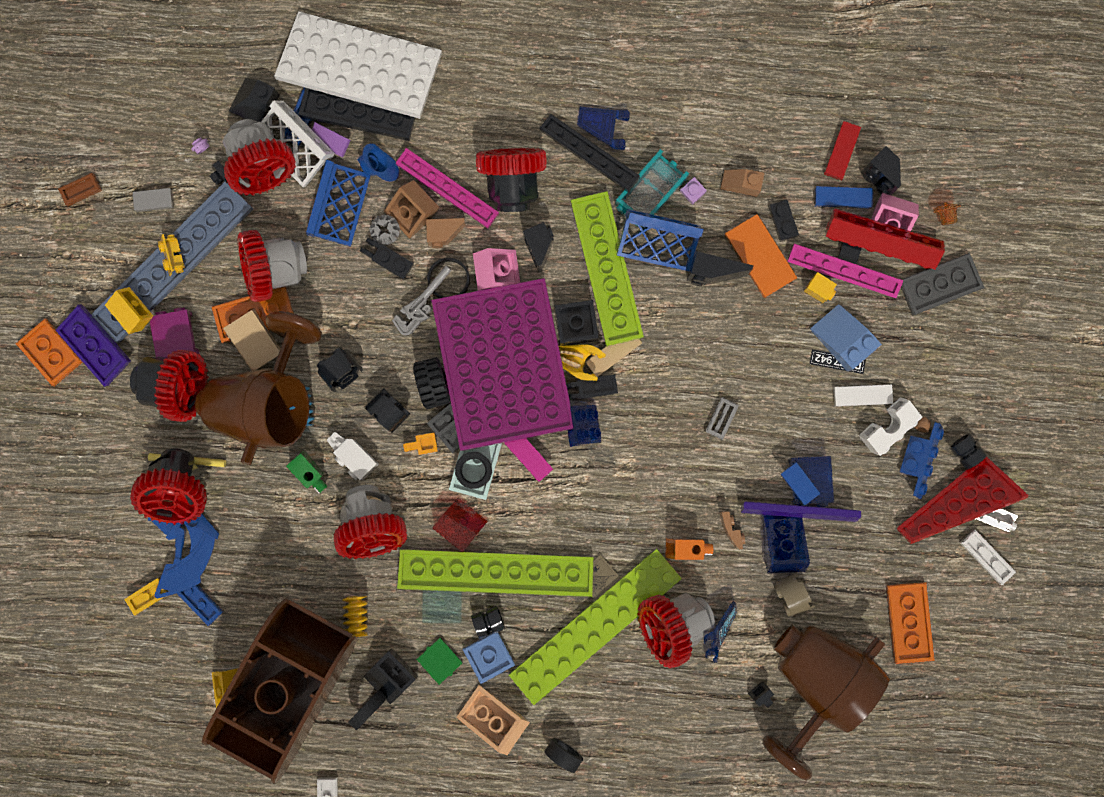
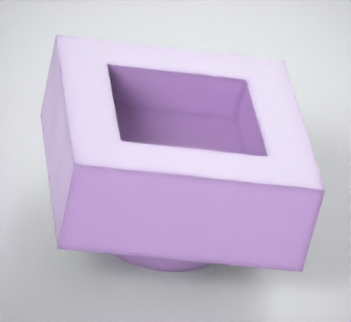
(693, 191)

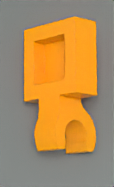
(424, 444)

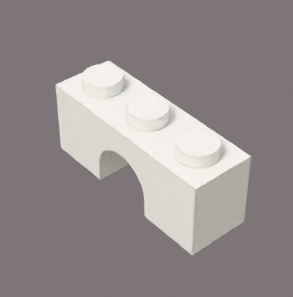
(903, 417)

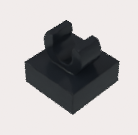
(218, 175)
(761, 695)

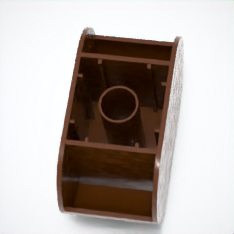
(279, 689)

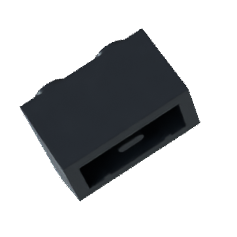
(884, 172)
(391, 676)

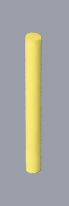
(198, 461)

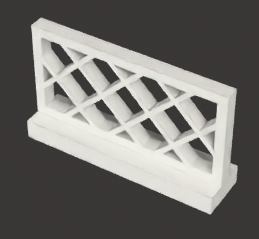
(305, 134)

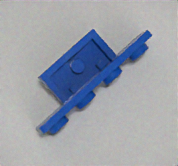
(919, 458)

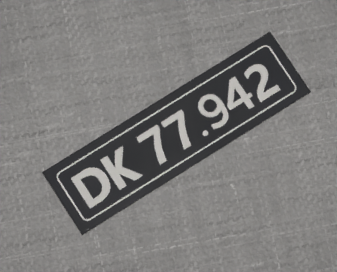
(827, 360)

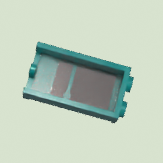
(654, 188)

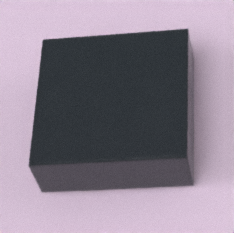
(849, 253)

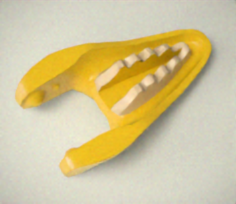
(574, 358)

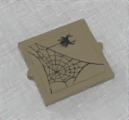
(603, 577)

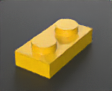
(144, 597)

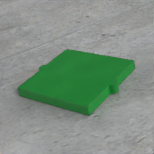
(439, 661)

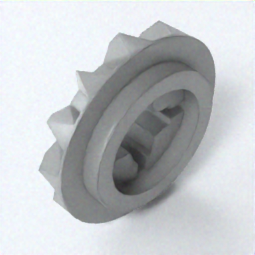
(385, 238)

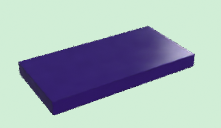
(93, 345)

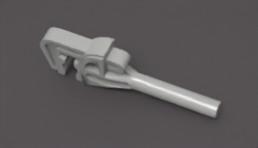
(417, 308)

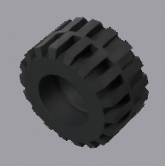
(431, 383)

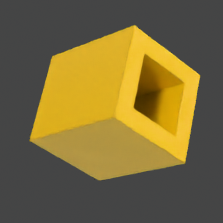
(820, 288)

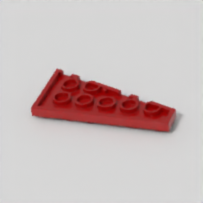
(966, 498)

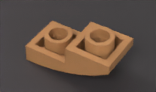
(735, 536)

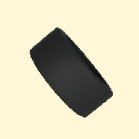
(463, 459)
(563, 755)

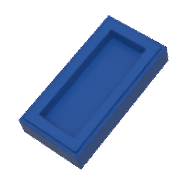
(800, 483)

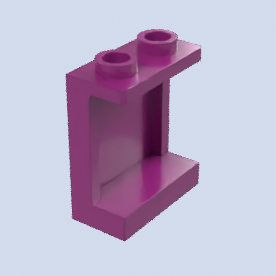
(172, 332)

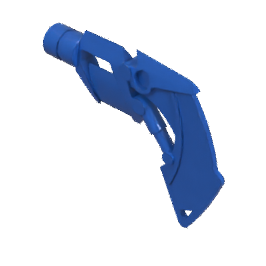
(188, 571)

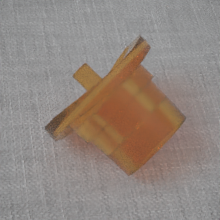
(947, 213)

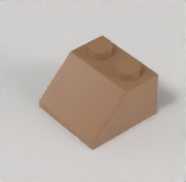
(411, 208)

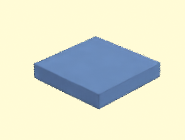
(488, 657)

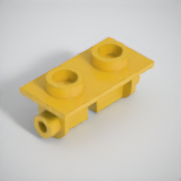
(168, 247)

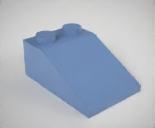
(845, 337)

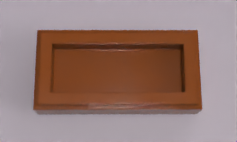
(79, 189)

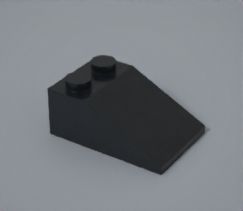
(713, 269)

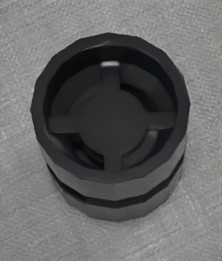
(968, 451)
(488, 622)

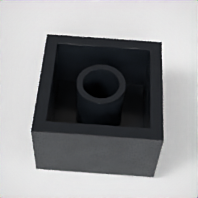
(576, 323)

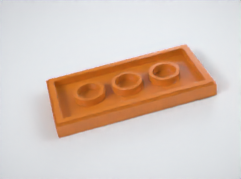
(756, 247)
(232, 310)
(910, 623)

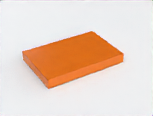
(49, 352)

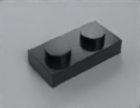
(783, 220)

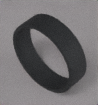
(448, 260)
(367, 710)

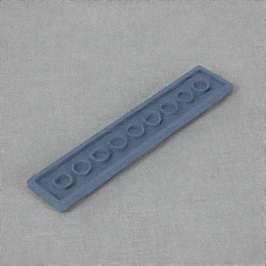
(195, 239)

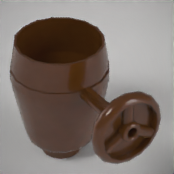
(258, 403)
(833, 680)

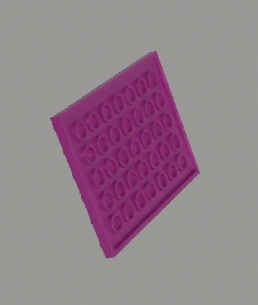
(502, 364)

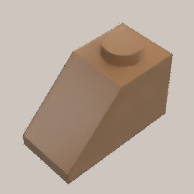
(742, 181)
(443, 231)

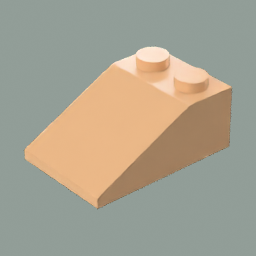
(493, 720)

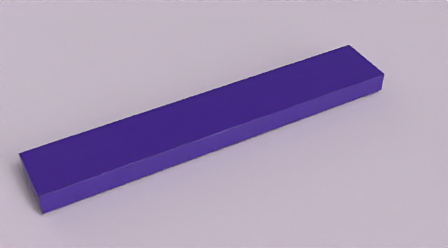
(800, 511)

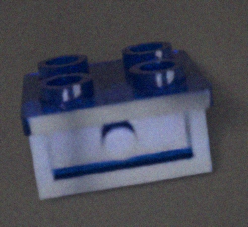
(585, 426)

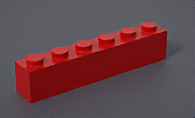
(885, 239)

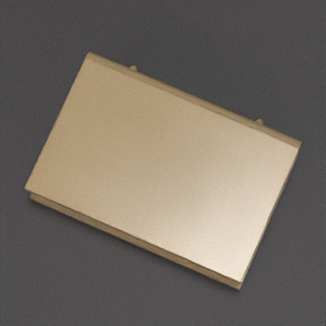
(252, 340)

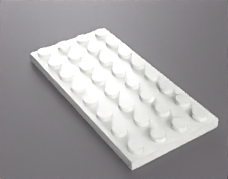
(358, 64)

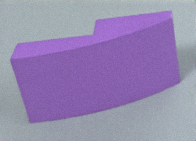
(332, 139)

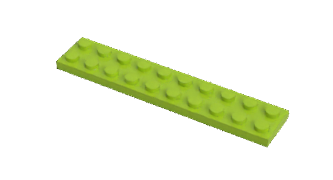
(495, 573)
(593, 627)

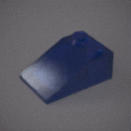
(784, 544)

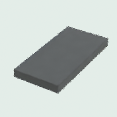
(941, 285)

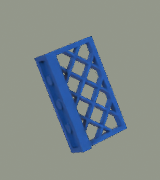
(322, 197)
(659, 223)

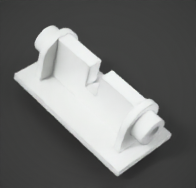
(1000, 519)

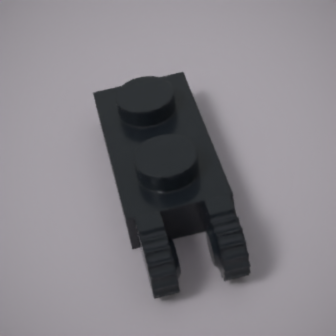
(388, 259)
(588, 389)

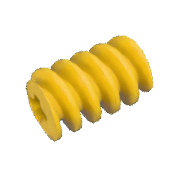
(355, 615)

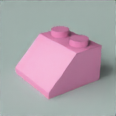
(896, 212)
(495, 268)

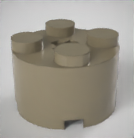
(794, 594)

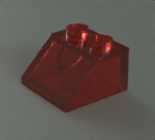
(460, 524)

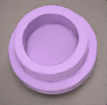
(200, 145)

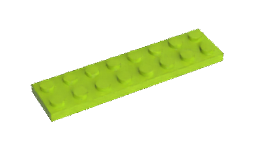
(606, 269)

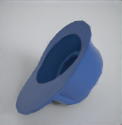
(378, 163)

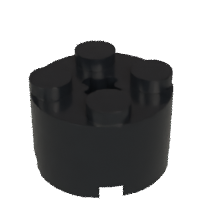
(339, 369)
(387, 410)

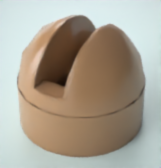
(923, 425)

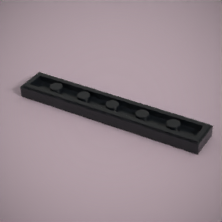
(589, 153)

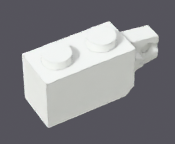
(353, 456)

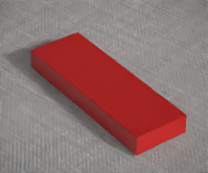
(842, 150)

